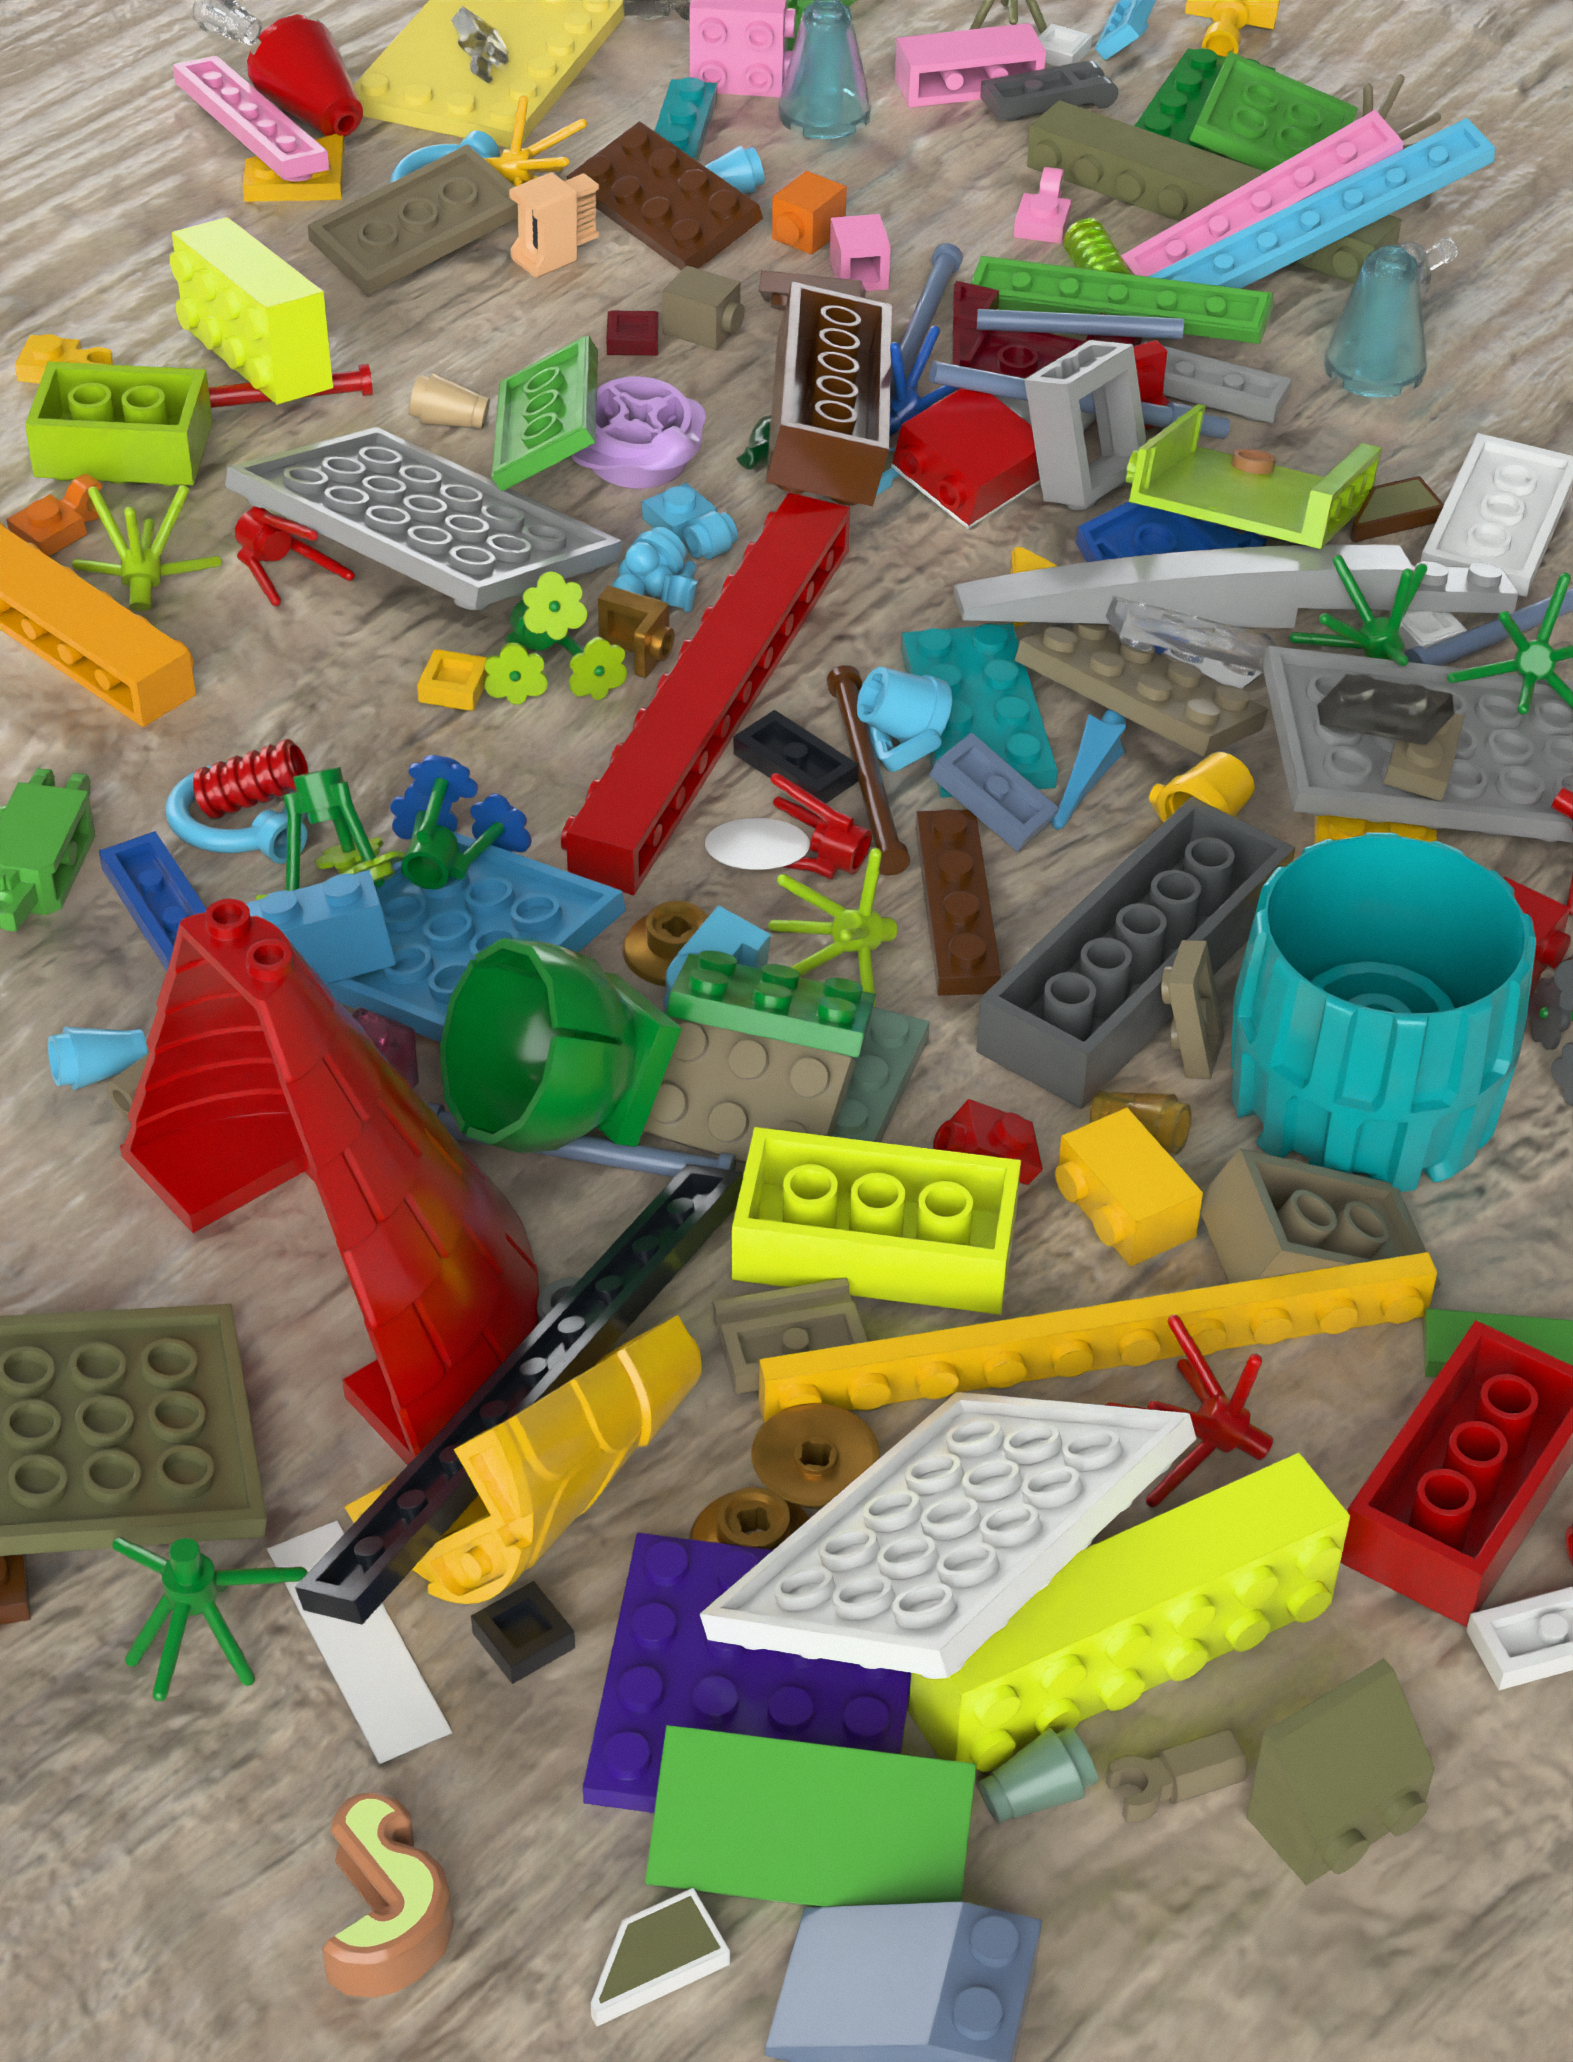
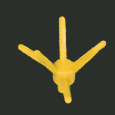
(519, 163)

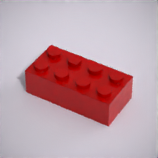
(1465, 1475)

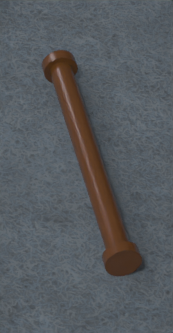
(844, 684)

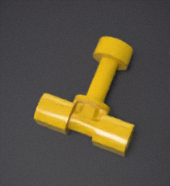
(1229, 18)

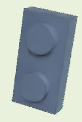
(994, 791)

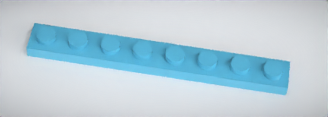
(1338, 209)

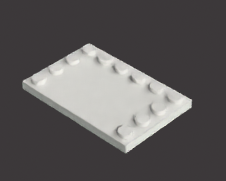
(949, 1532)

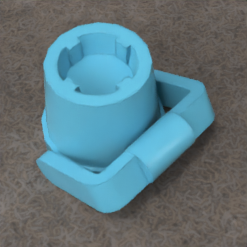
(904, 708)

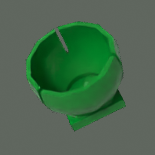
(550, 1049)

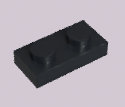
(786, 748)

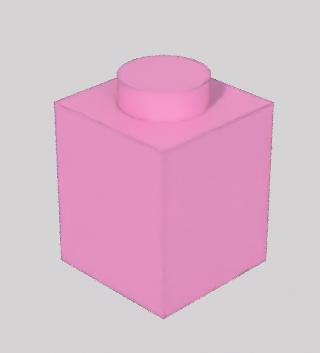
(860, 250)

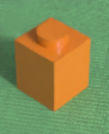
(805, 211)

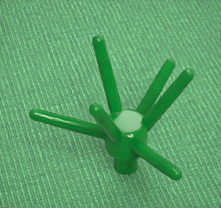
(1379, 635)
(1533, 659)
(189, 1590)

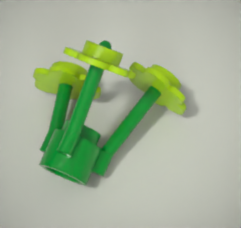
(327, 798)

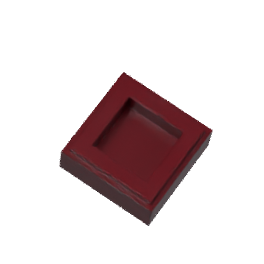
(632, 332)

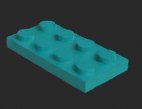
(988, 695)

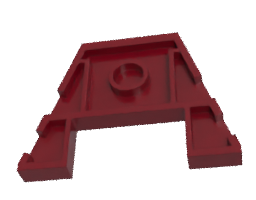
(1006, 351)

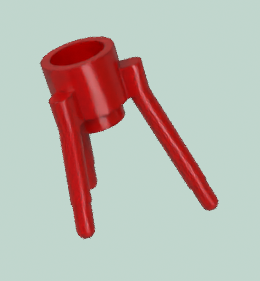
(270, 538)
(835, 837)

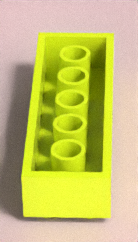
(1143, 1613)

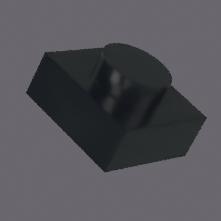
(523, 1632)

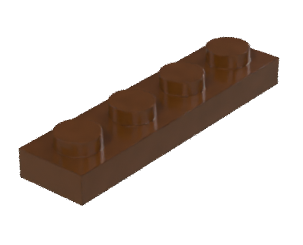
(957, 902)

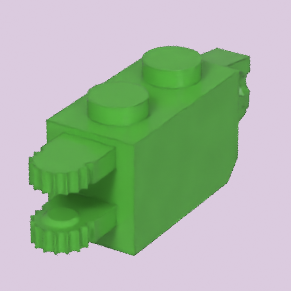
(42, 845)

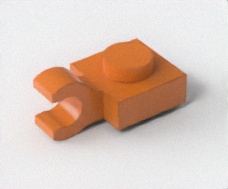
(55, 522)

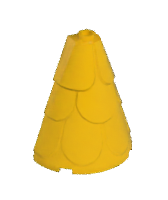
(554, 1462)

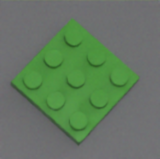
(1265, 115)

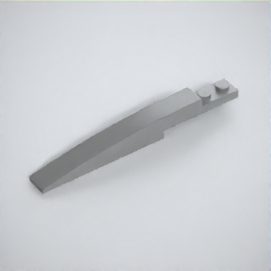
(1233, 586)

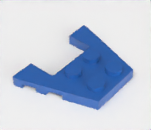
(1146, 530)

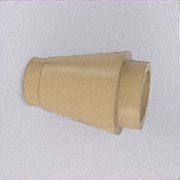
(447, 403)

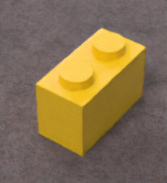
(1128, 1187)

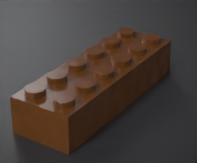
(831, 396)

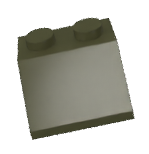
(1341, 1775)

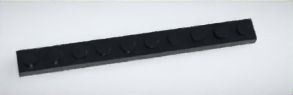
(567, 1342)

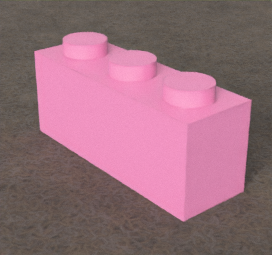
(953, 64)

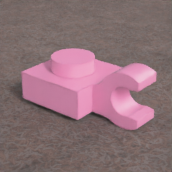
(1044, 214)

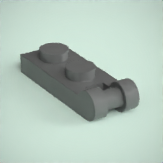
(1039, 90)

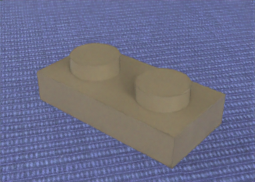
(1428, 767)
(1196, 1012)

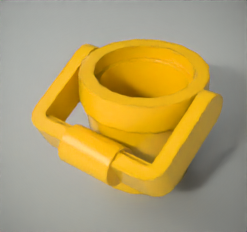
(1216, 780)

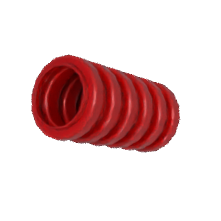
(248, 779)

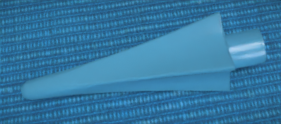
(1096, 754)

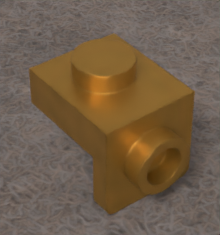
(637, 626)

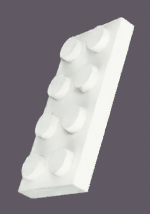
(1502, 509)

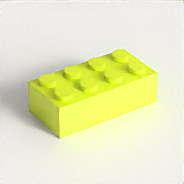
(252, 310)
(877, 1213)

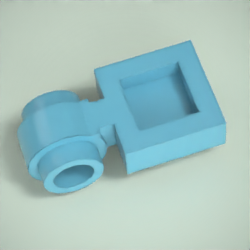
(692, 520)

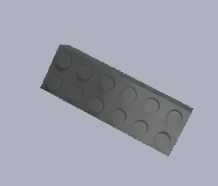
(1094, 982)

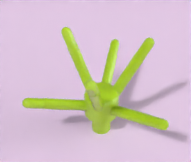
(141, 562)
(851, 930)

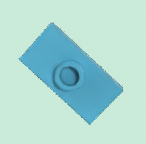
(1124, 26)

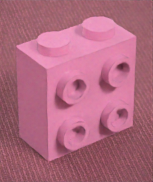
(741, 44)

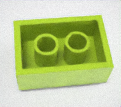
(119, 423)

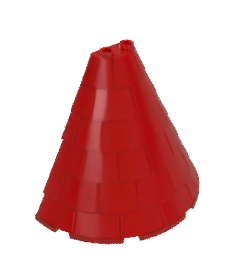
(276, 1079)

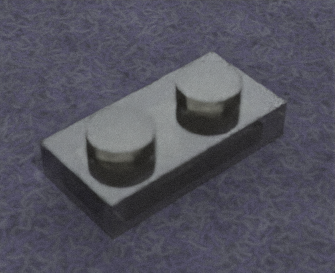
(1386, 709)

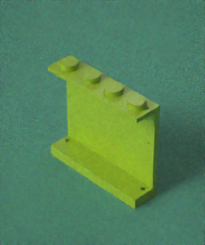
(1284, 505)

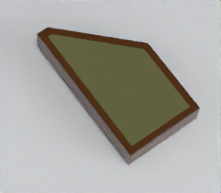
(1396, 508)

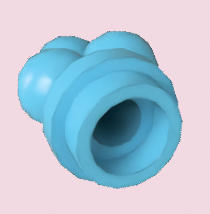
(649, 560)

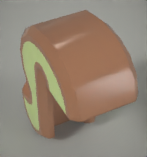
(403, 1889)

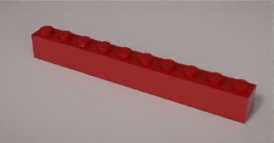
(706, 694)

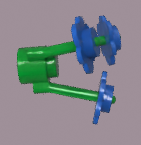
(428, 821)

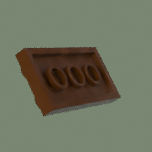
(668, 198)

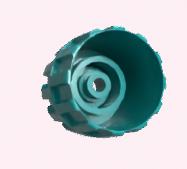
(1381, 1007)

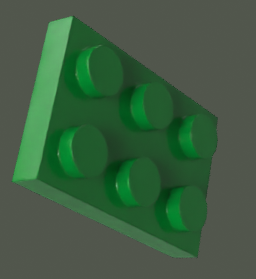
(772, 1003)

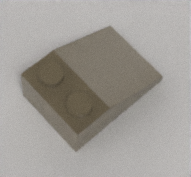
(1298, 1217)

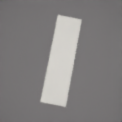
(367, 1662)

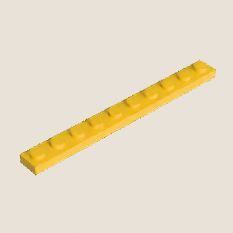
(1098, 1336)

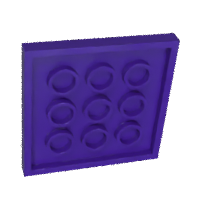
(675, 1676)

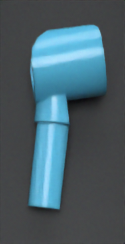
(681, 588)

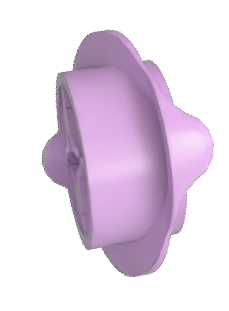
(642, 433)

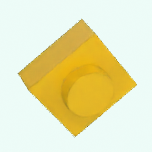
(452, 680)

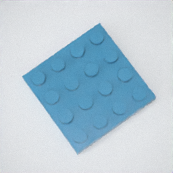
(445, 927)

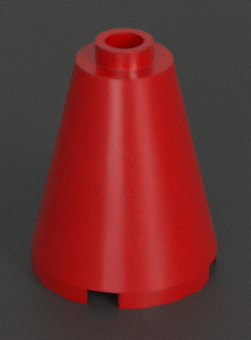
(305, 75)

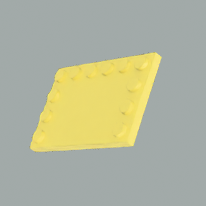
(428, 79)

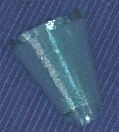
(825, 75)
(1381, 328)

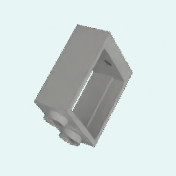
(1057, 425)

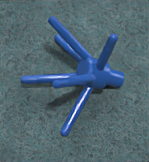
(907, 401)

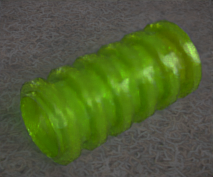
(1092, 247)

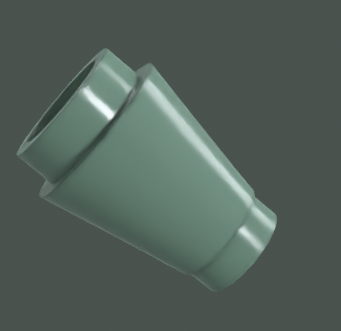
(1040, 1776)

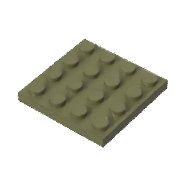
(124, 1430)

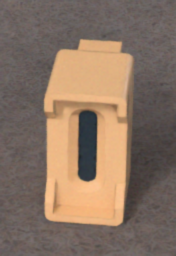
(553, 221)

